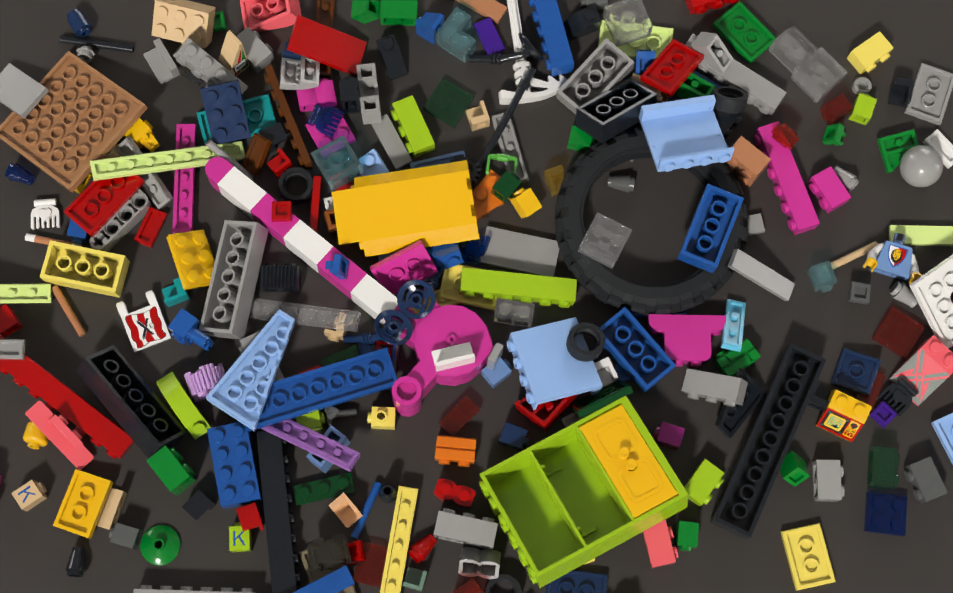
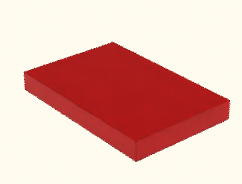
(672, 67)

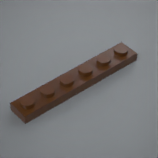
(290, 124)

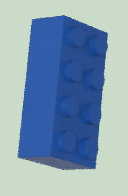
(710, 228)
(635, 350)
(234, 465)

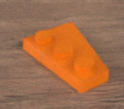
(483, 198)

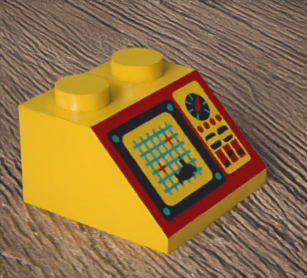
(843, 415)

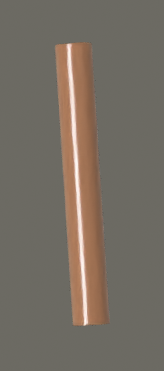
(68, 310)

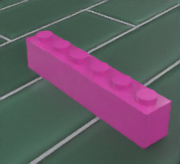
(787, 182)

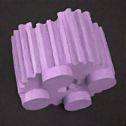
(203, 380)

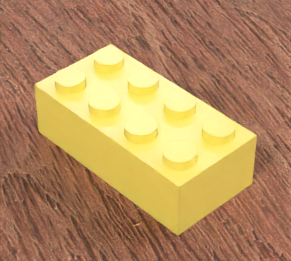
(85, 269)

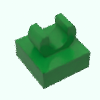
(833, 134)

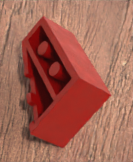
(545, 413)

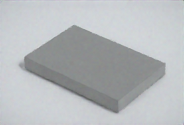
(20, 91)
(930, 94)

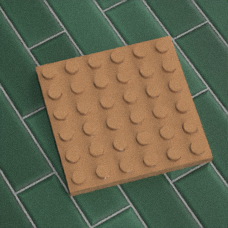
(72, 122)

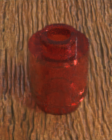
(785, 135)

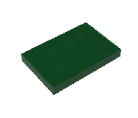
(597, 401)

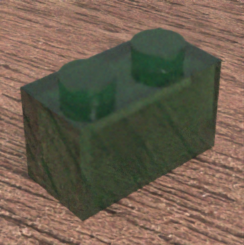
(883, 468)

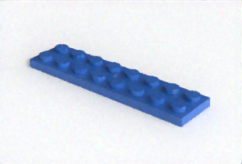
(327, 387)

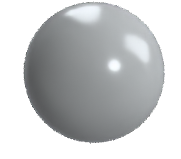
(921, 166)

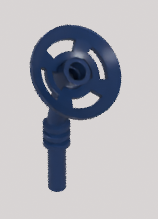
(419, 296)
(391, 329)

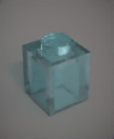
(822, 277)

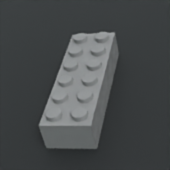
(233, 279)

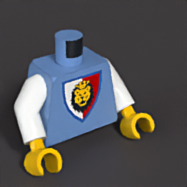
(894, 260)

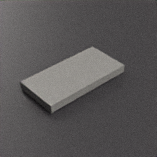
(520, 252)

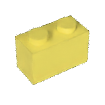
(870, 53)

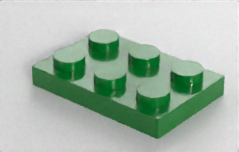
(744, 32)

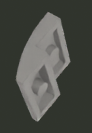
(299, 74)

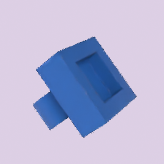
(338, 266)

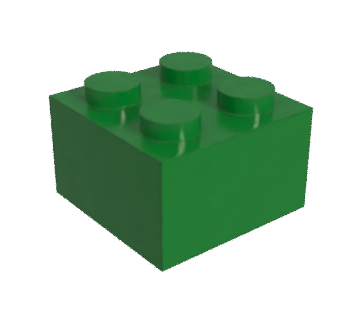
(171, 470)

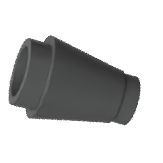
(622, 182)

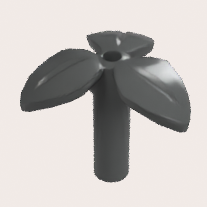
(333, 412)

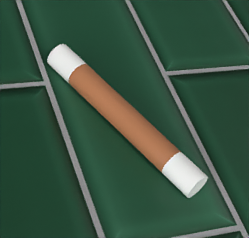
(45, 240)

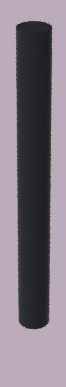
(96, 44)

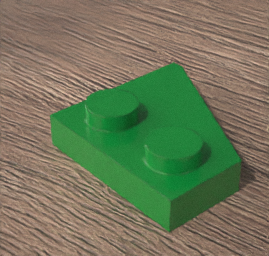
(894, 147)

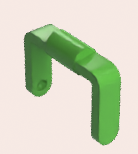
(501, 157)

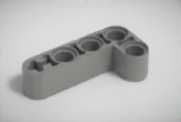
(117, 220)

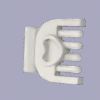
(46, 211)

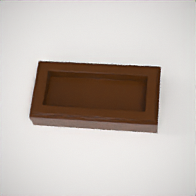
(256, 153)

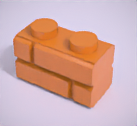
(455, 450)

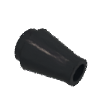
(392, 496)
(76, 563)

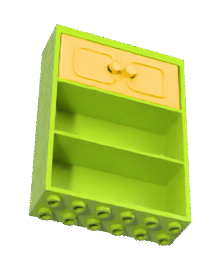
(582, 491)

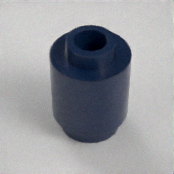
(79, 23)

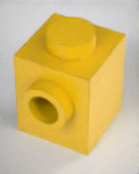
(525, 202)

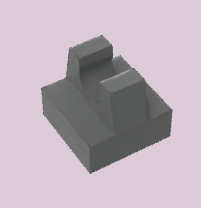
(859, 293)

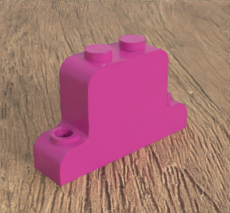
(686, 337)

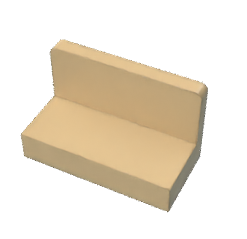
(112, 509)

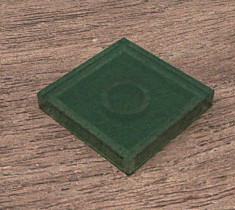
(448, 103)

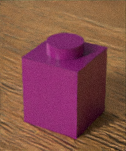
(668, 435)

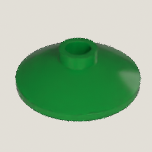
(170, 545)

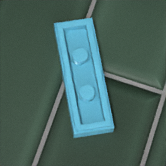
(734, 326)

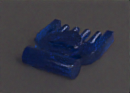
(323, 118)
(473, 251)

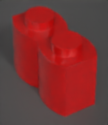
(450, 492)

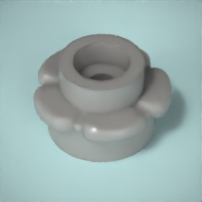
(85, 54)

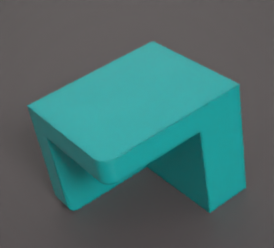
(175, 293)

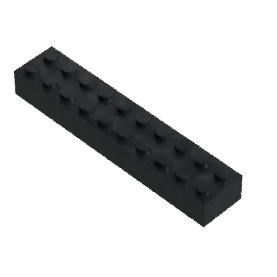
(768, 441)

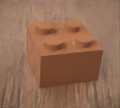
(747, 162)

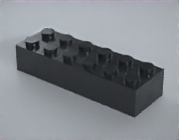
(130, 401)

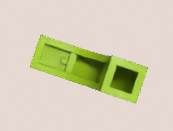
(183, 405)

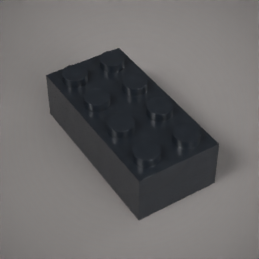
(614, 110)

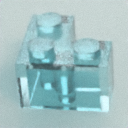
(453, 35)

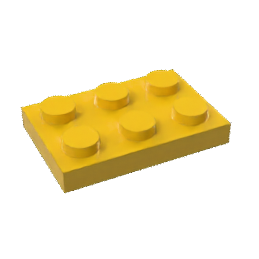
(192, 258)
(83, 503)

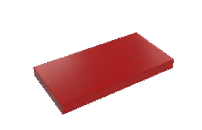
(326, 45)
(102, 201)

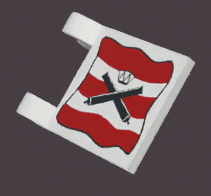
(146, 325)

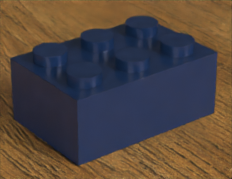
(225, 111)

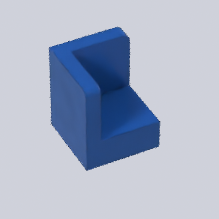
(643, 59)

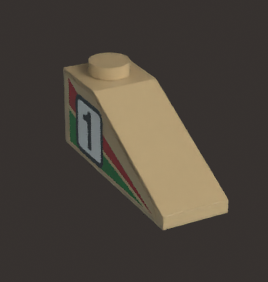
(233, 55)

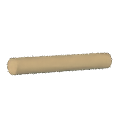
(854, 255)

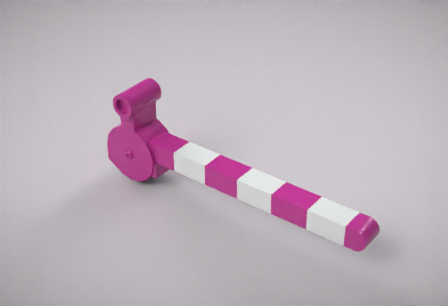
(440, 329)

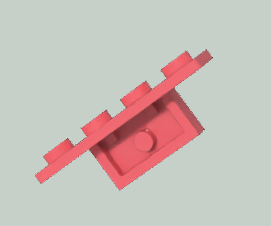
(60, 435)

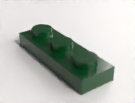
(323, 489)

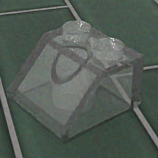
(792, 48)

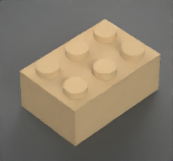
(183, 20)

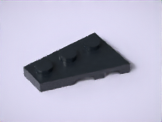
(732, 417)

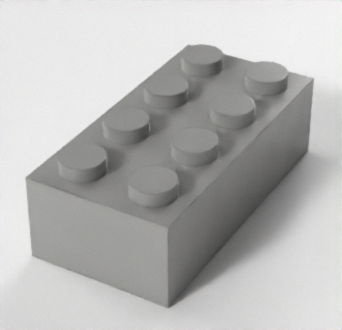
(597, 74)

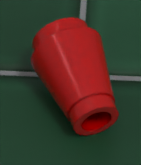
(422, 548)

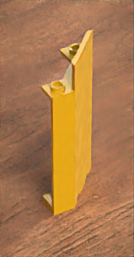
(407, 206)

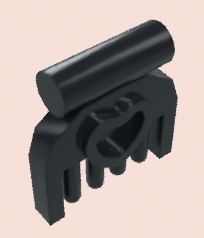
(900, 393)

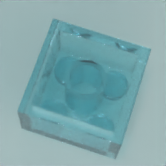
(337, 163)

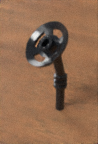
(527, 50)

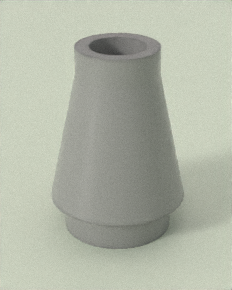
(848, 180)
(903, 294)

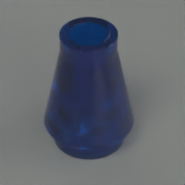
(19, 174)

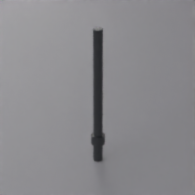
(523, 85)

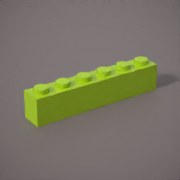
(517, 286)

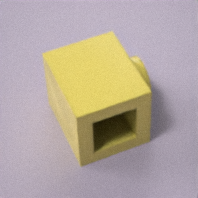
(382, 418)

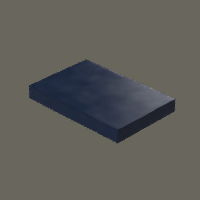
(579, 582)

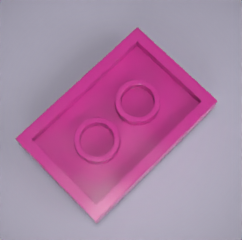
(403, 266)

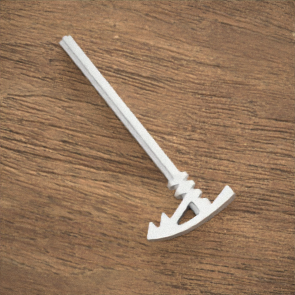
(521, 67)

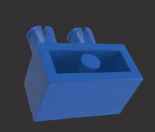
(186, 330)

